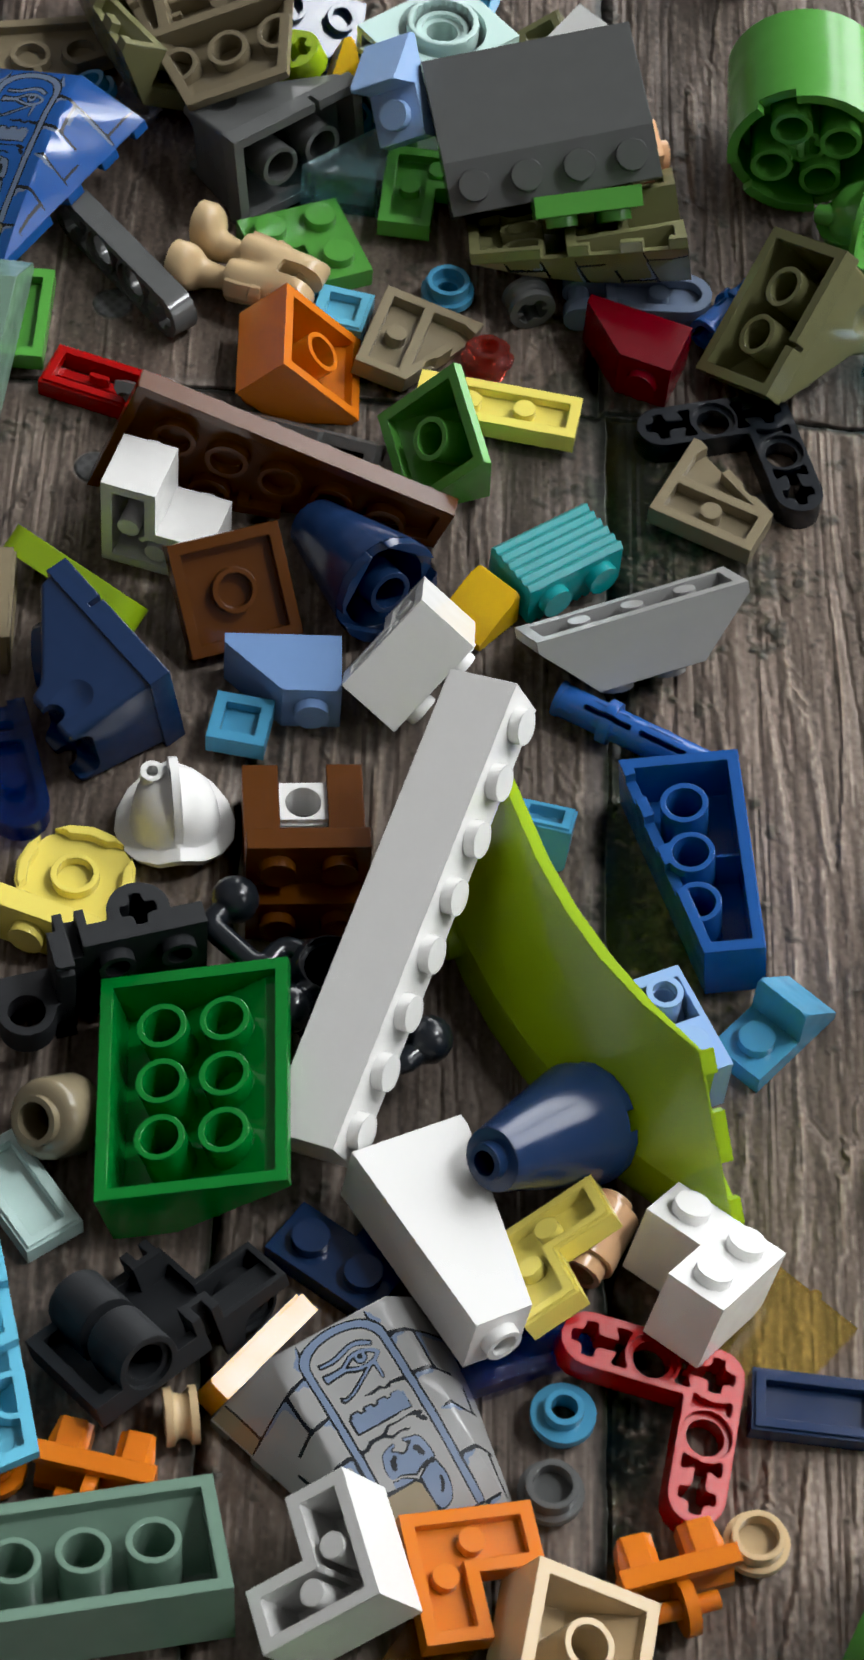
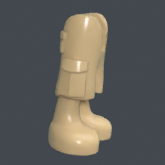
(253, 265)

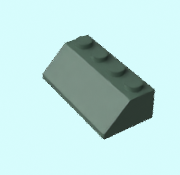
(114, 1571)

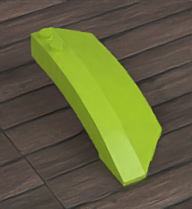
(564, 999)

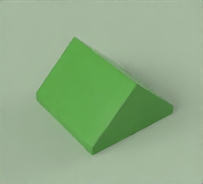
(438, 437)

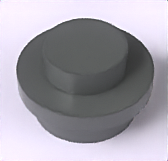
(554, 1492)

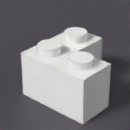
(147, 507)
(412, 656)
(706, 1270)
(350, 1575)

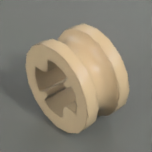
(181, 1415)

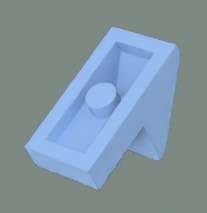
(397, 91)

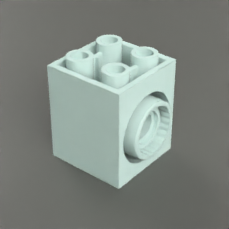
(440, 31)

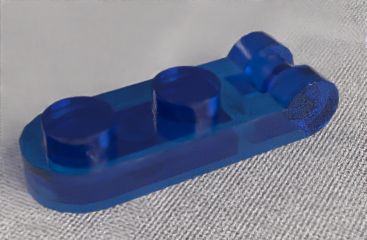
(22, 780)

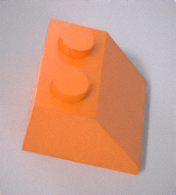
(297, 361)

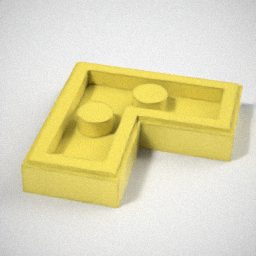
(552, 1239)

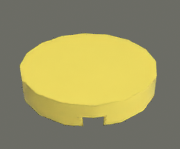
(75, 868)

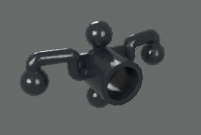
(237, 900)

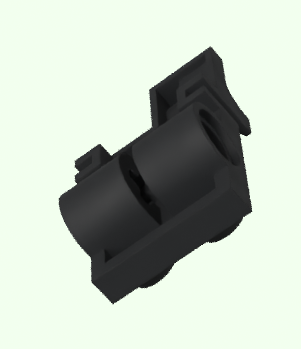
(135, 939)
(149, 1323)

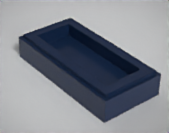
(805, 1408)

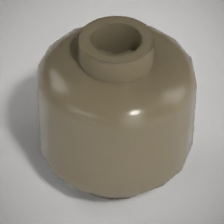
(55, 1116)

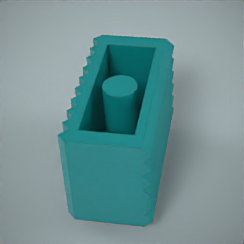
(558, 562)

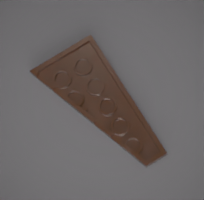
(268, 465)

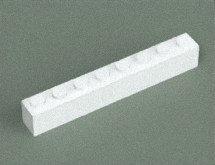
(405, 914)

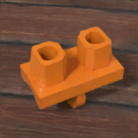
(72, 1467)
(683, 1583)

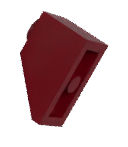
(636, 349)

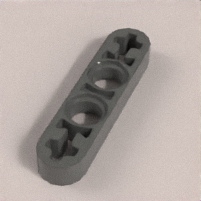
(128, 264)

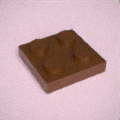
(232, 586)

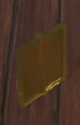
(790, 1330)

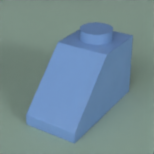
(293, 670)

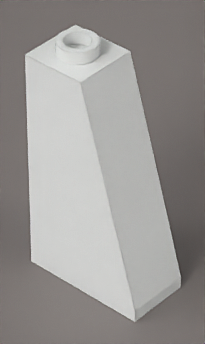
(442, 1237)

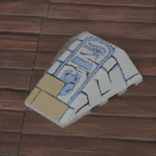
(370, 1399)

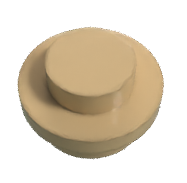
(761, 1541)

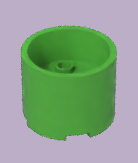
(797, 108)

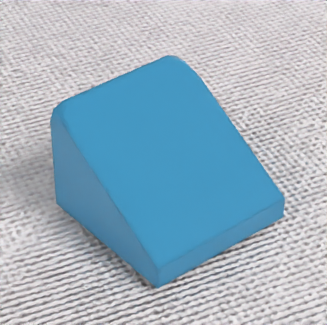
(555, 827)

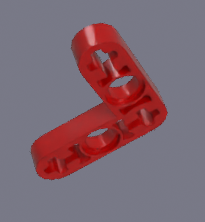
(691, 1402)

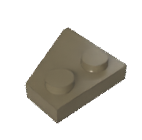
(410, 337)
(710, 507)

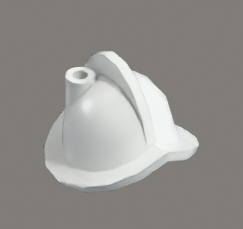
(173, 817)

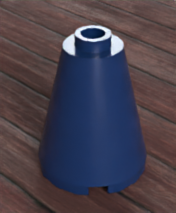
(359, 564)
(556, 1133)

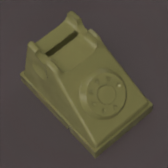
(789, 319)

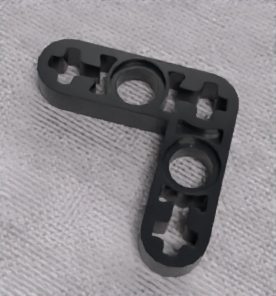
(751, 427)

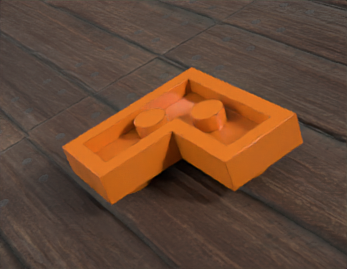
(450, 1559)

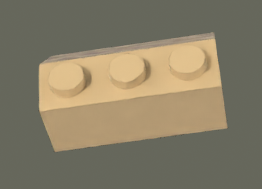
(570, 1615)

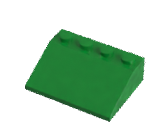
(192, 1094)

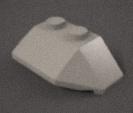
(642, 632)

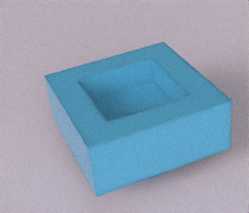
(240, 725)

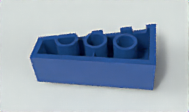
(700, 852)

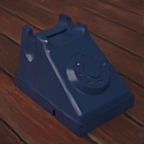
(97, 678)

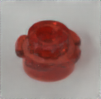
(487, 358)

